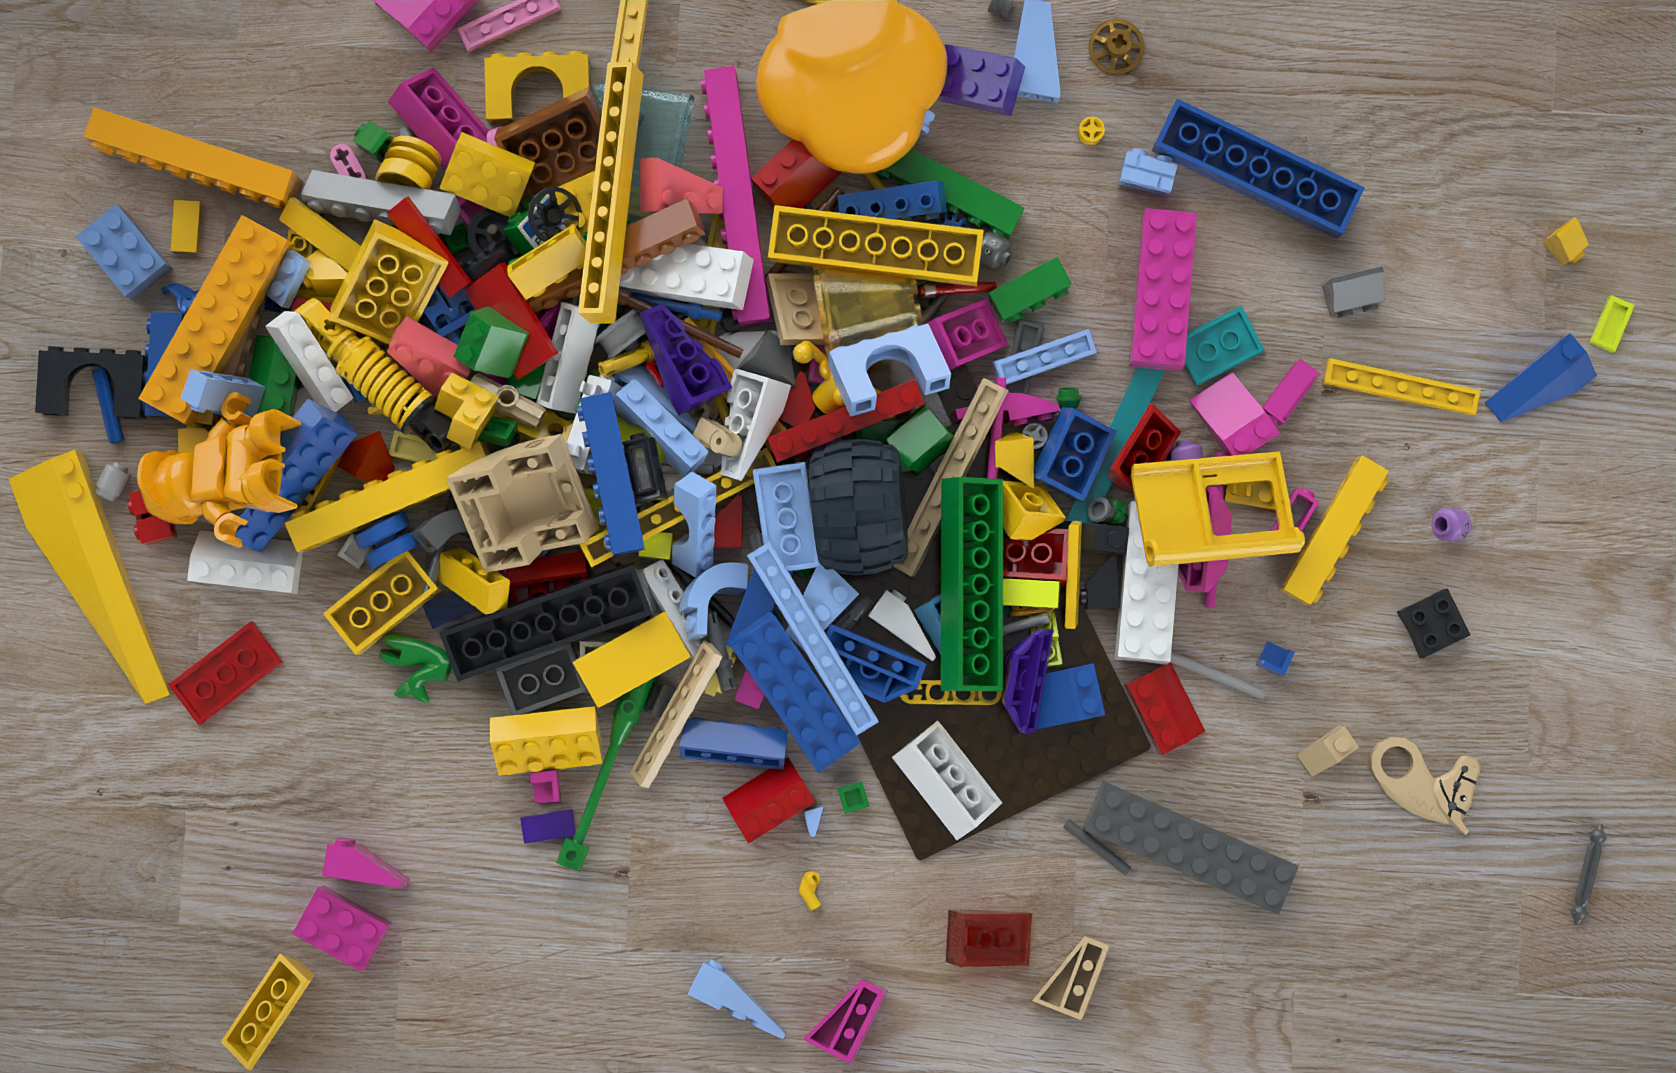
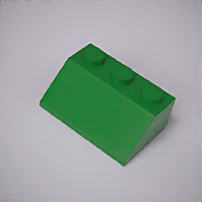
(275, 373)

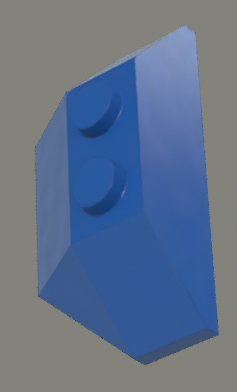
(876, 667)

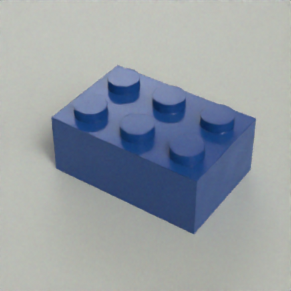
(1073, 453)

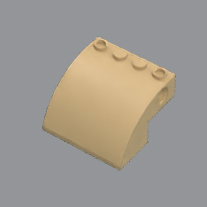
(522, 503)

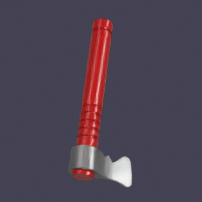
(929, 291)

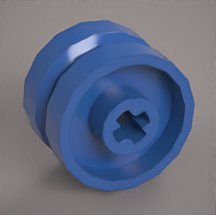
(387, 540)

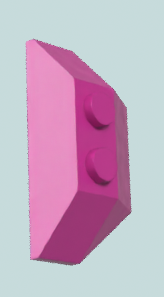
(1204, 575)

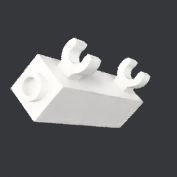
(575, 443)

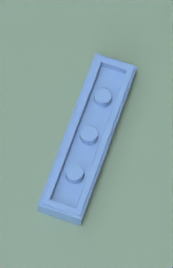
(1045, 357)

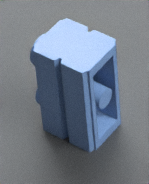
(1147, 172)

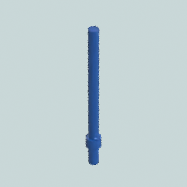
(693, 310)

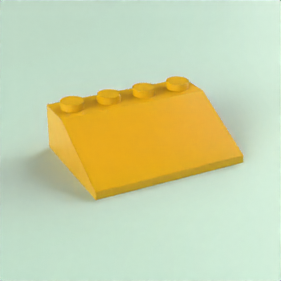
(386, 283)

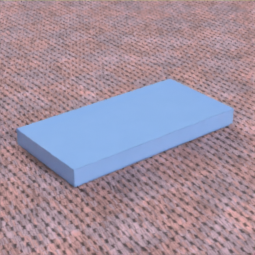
(787, 514)

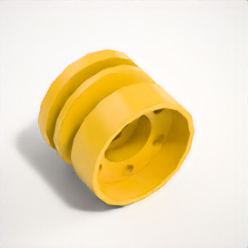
(409, 163)

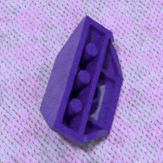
(1026, 678)

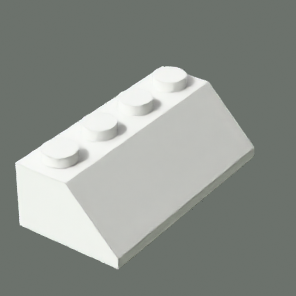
(220, 563)
(947, 780)

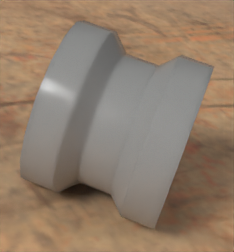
(1038, 433)

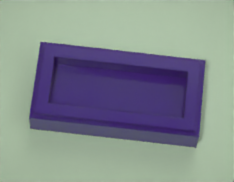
(548, 826)

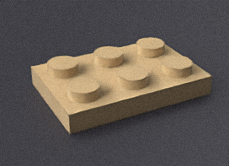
(795, 308)

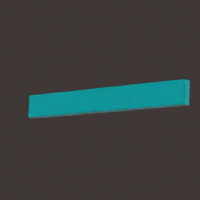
(1124, 422)

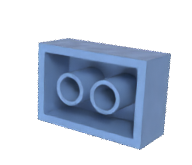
(124, 252)

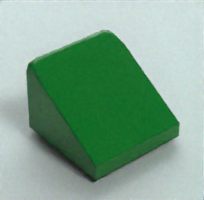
(457, 241)

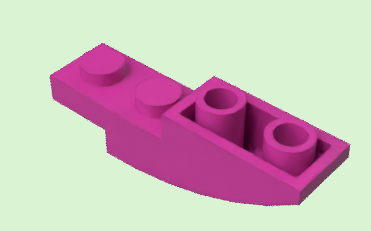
(1019, 410)

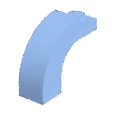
(720, 579)

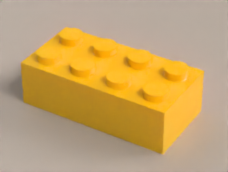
(381, 602)
(546, 741)

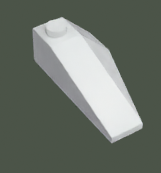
(754, 410)

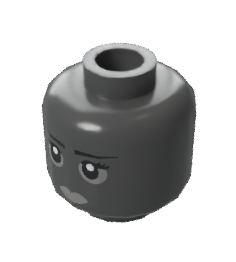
(995, 251)

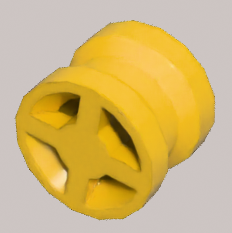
(1091, 126)

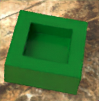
(853, 797)

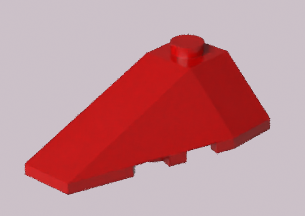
(1038, 558)

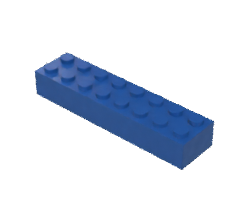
(1258, 169)

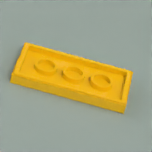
(631, 659)

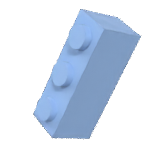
(209, 389)

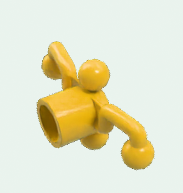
(826, 394)

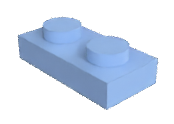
(288, 278)

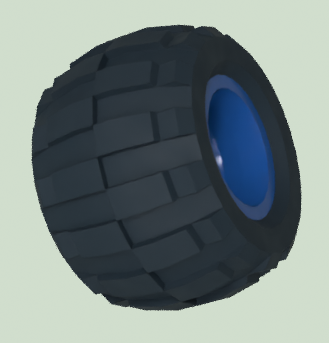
(858, 507)

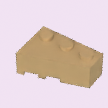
(1075, 979)

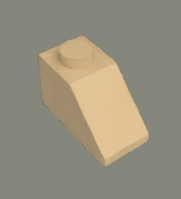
(1327, 750)

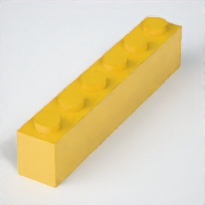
(1334, 530)

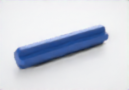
(106, 401)

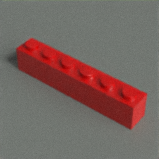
(839, 423)

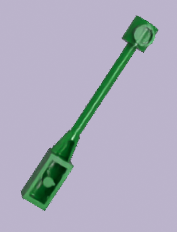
(626, 715)

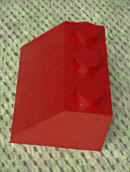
(793, 177)
(1147, 444)
(547, 574)
(1164, 708)
(768, 800)

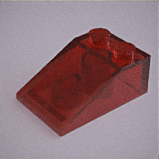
(988, 938)

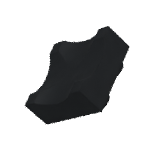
(1434, 623)

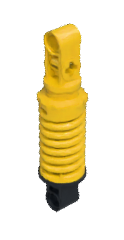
(378, 378)

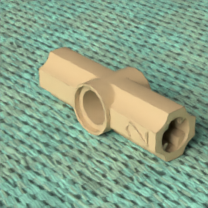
(520, 408)

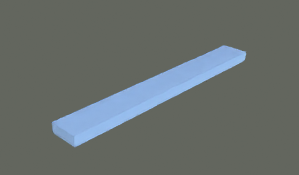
(812, 638)

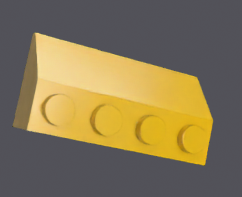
(267, 1010)

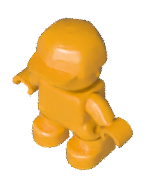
(223, 474)

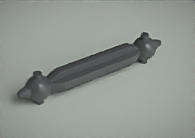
(1588, 874)

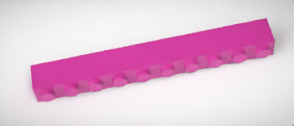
(734, 176)

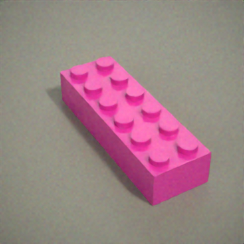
(1162, 289)

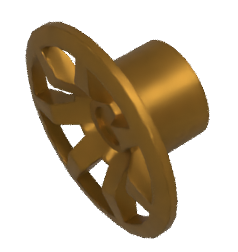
(1117, 46)

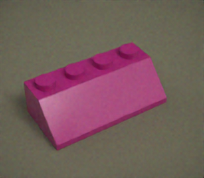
(436, 112)

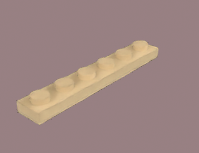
(676, 714)

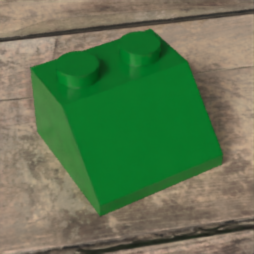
(491, 343)

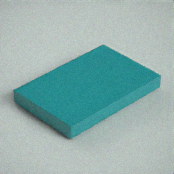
(1220, 346)

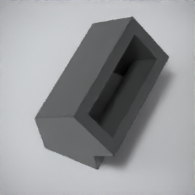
(659, 699)

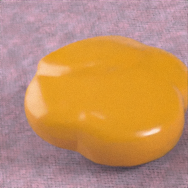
(852, 81)

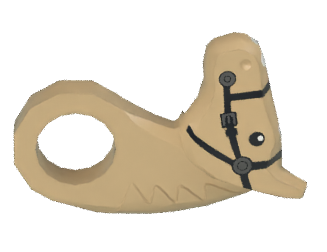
(1437, 799)

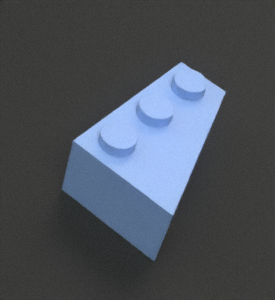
(827, 597)

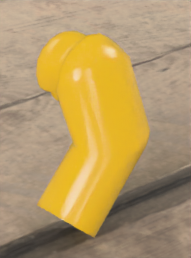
(807, 889)

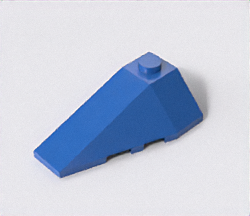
(1551, 376)

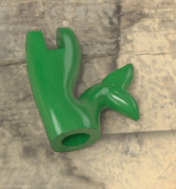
(416, 652)

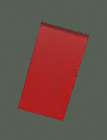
(501, 294)
(225, 673)

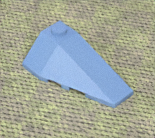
(720, 989)

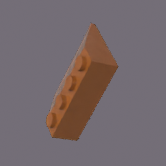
(558, 139)

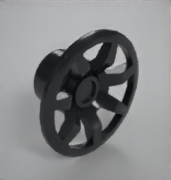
(551, 215)

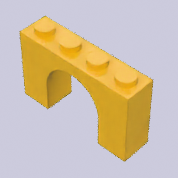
(505, 73)

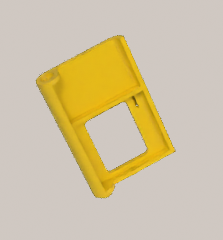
(1177, 515)

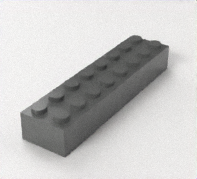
(1190, 847)

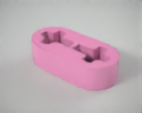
(352, 159)

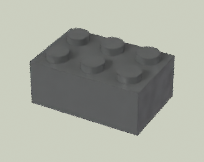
(541, 680)

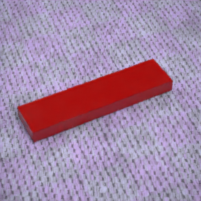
(412, 223)

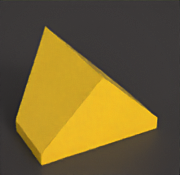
(1016, 456)

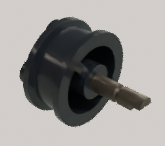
(487, 228)

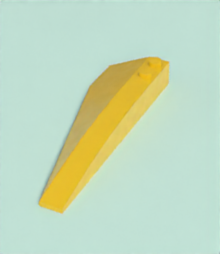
(76, 538)

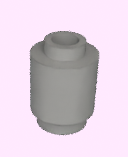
(112, 481)

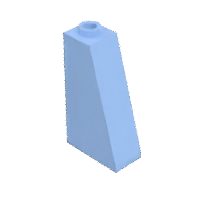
(1037, 52)

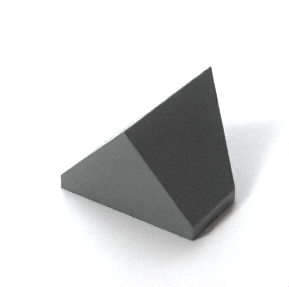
(770, 360)

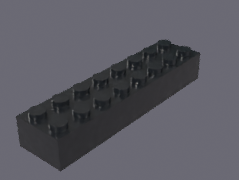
(548, 620)

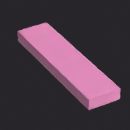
(505, 21)

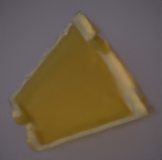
(863, 305)

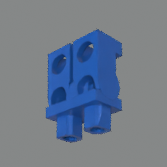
(449, 316)

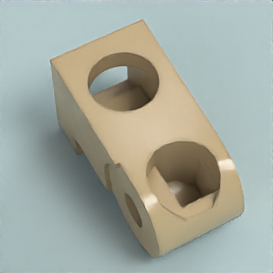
(717, 437)

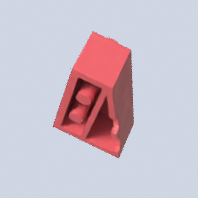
(667, 184)
(425, 355)

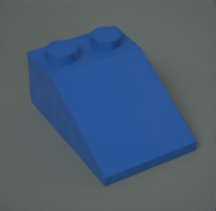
(1070, 696)

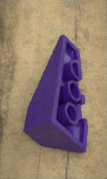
(684, 367)

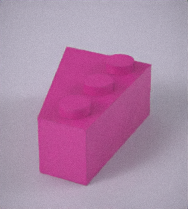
(849, 1021)

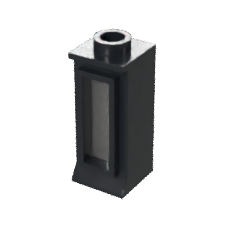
(645, 469)

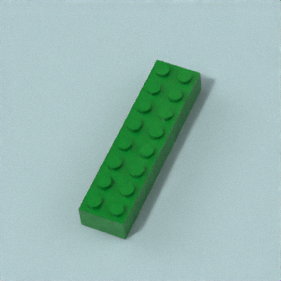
(971, 584)

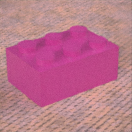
(341, 928)

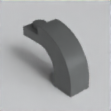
(439, 528)

